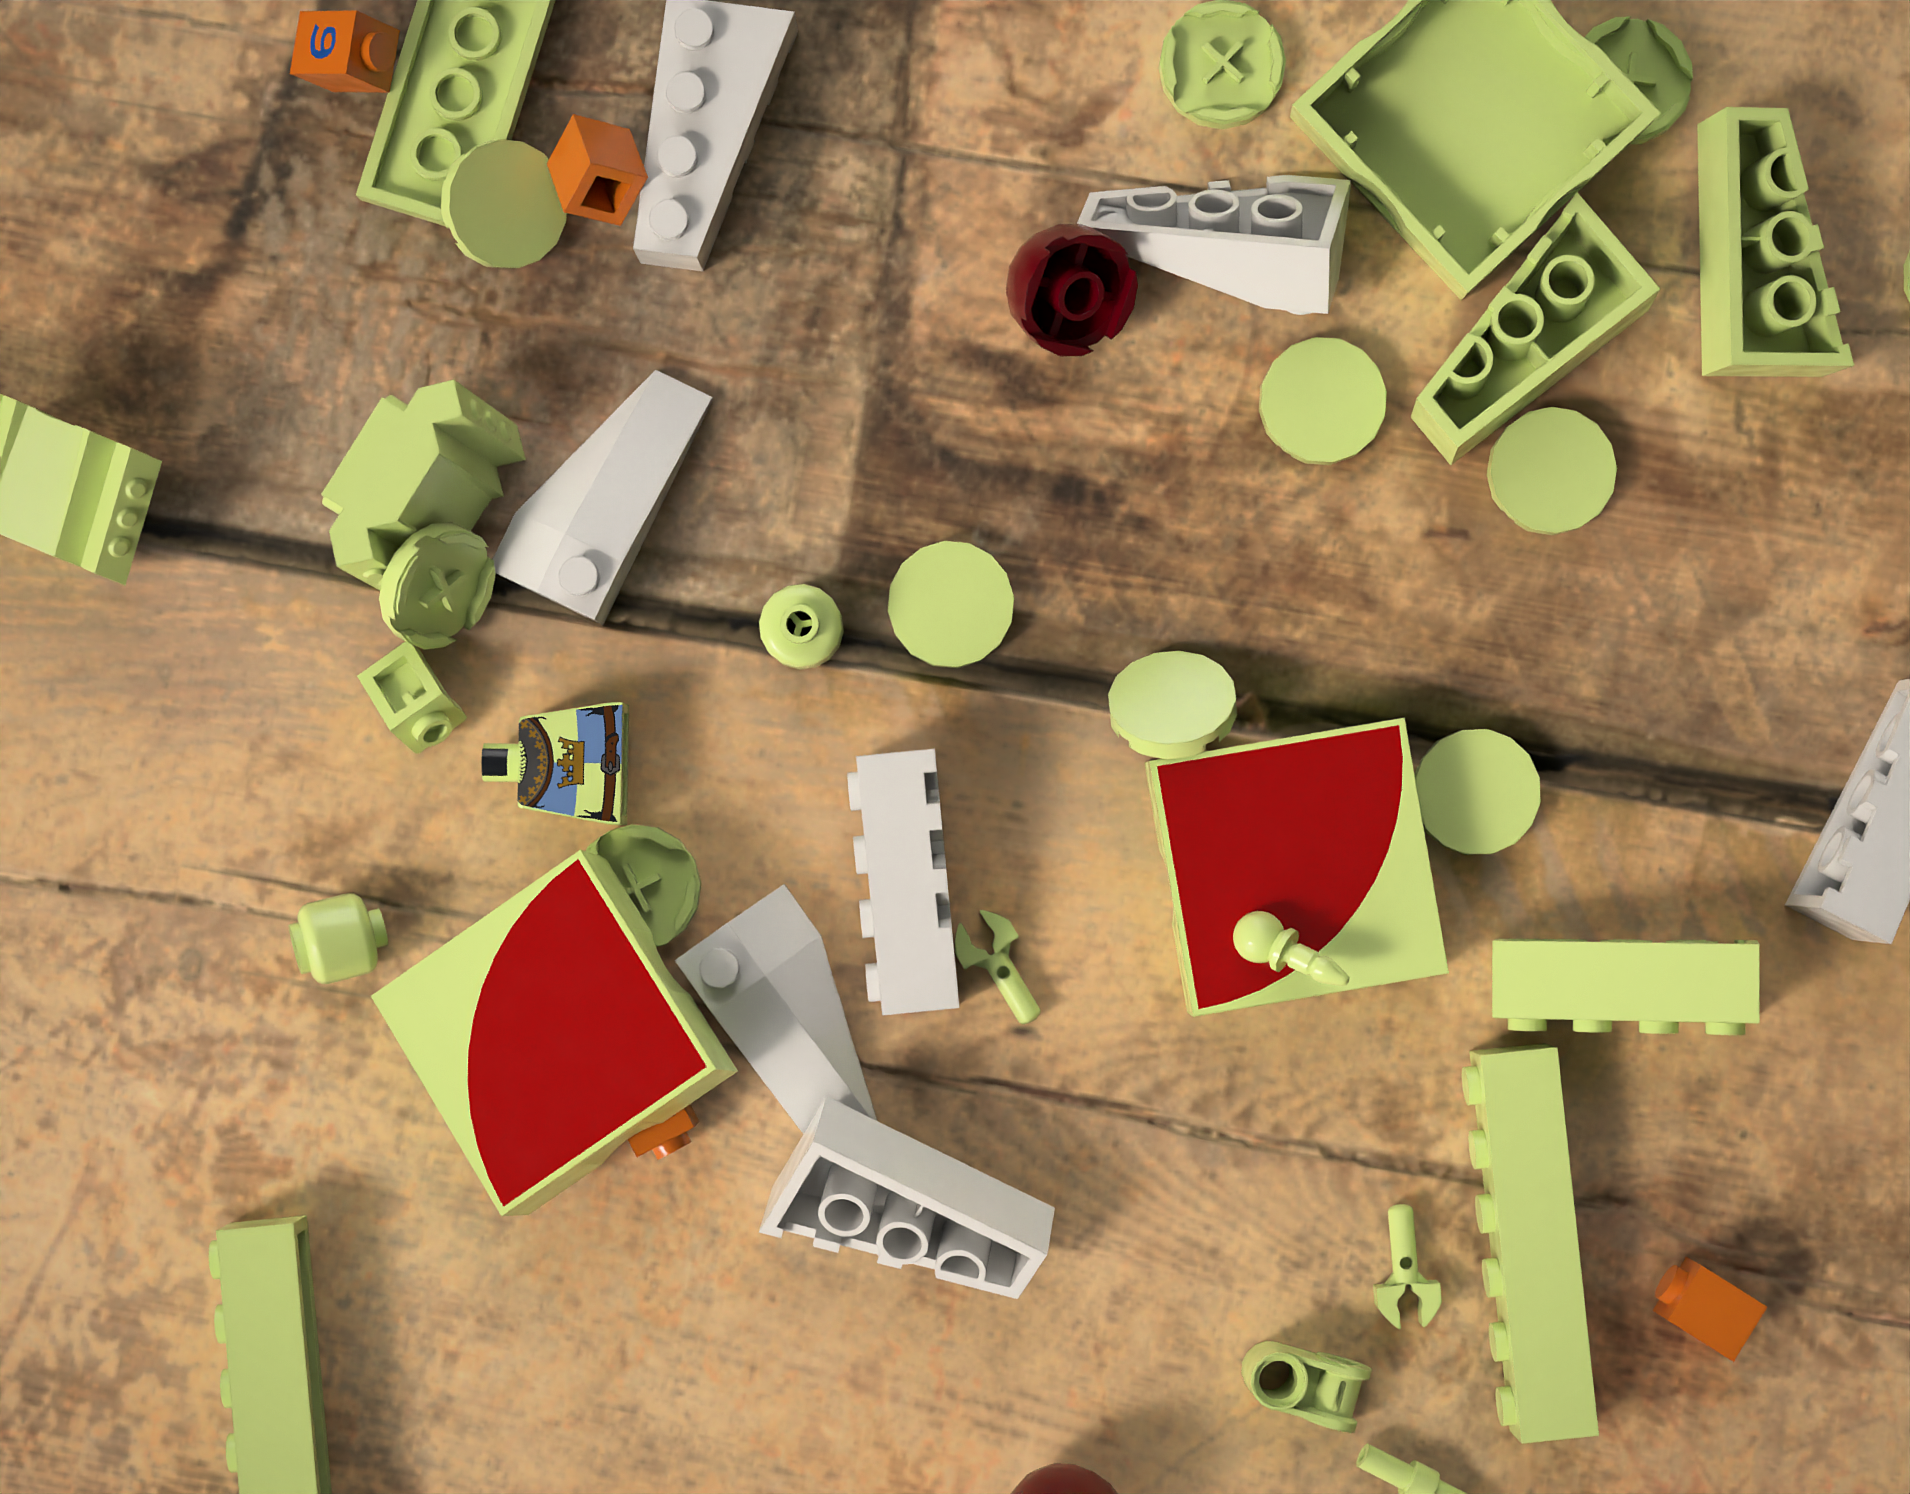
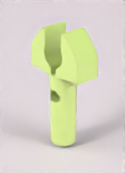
(999, 965)
(1405, 1272)

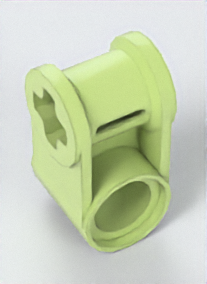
(1318, 1384)

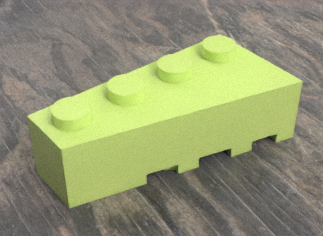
(1760, 255)
(1544, 323)
(1626, 983)

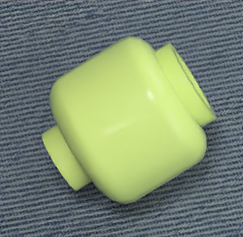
(815, 646)
(337, 938)

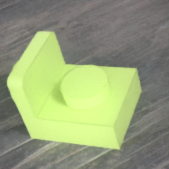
(411, 698)

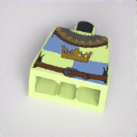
(568, 762)

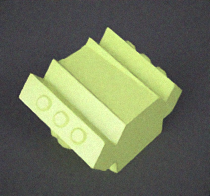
(416, 470)
(72, 490)

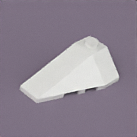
(1255, 244)
(596, 510)
(780, 1005)

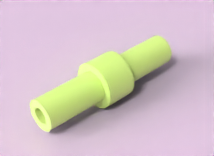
(1409, 1478)

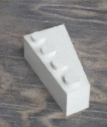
(707, 104)
(1862, 858)
(906, 882)
(906, 1203)

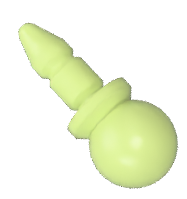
(1262, 939)

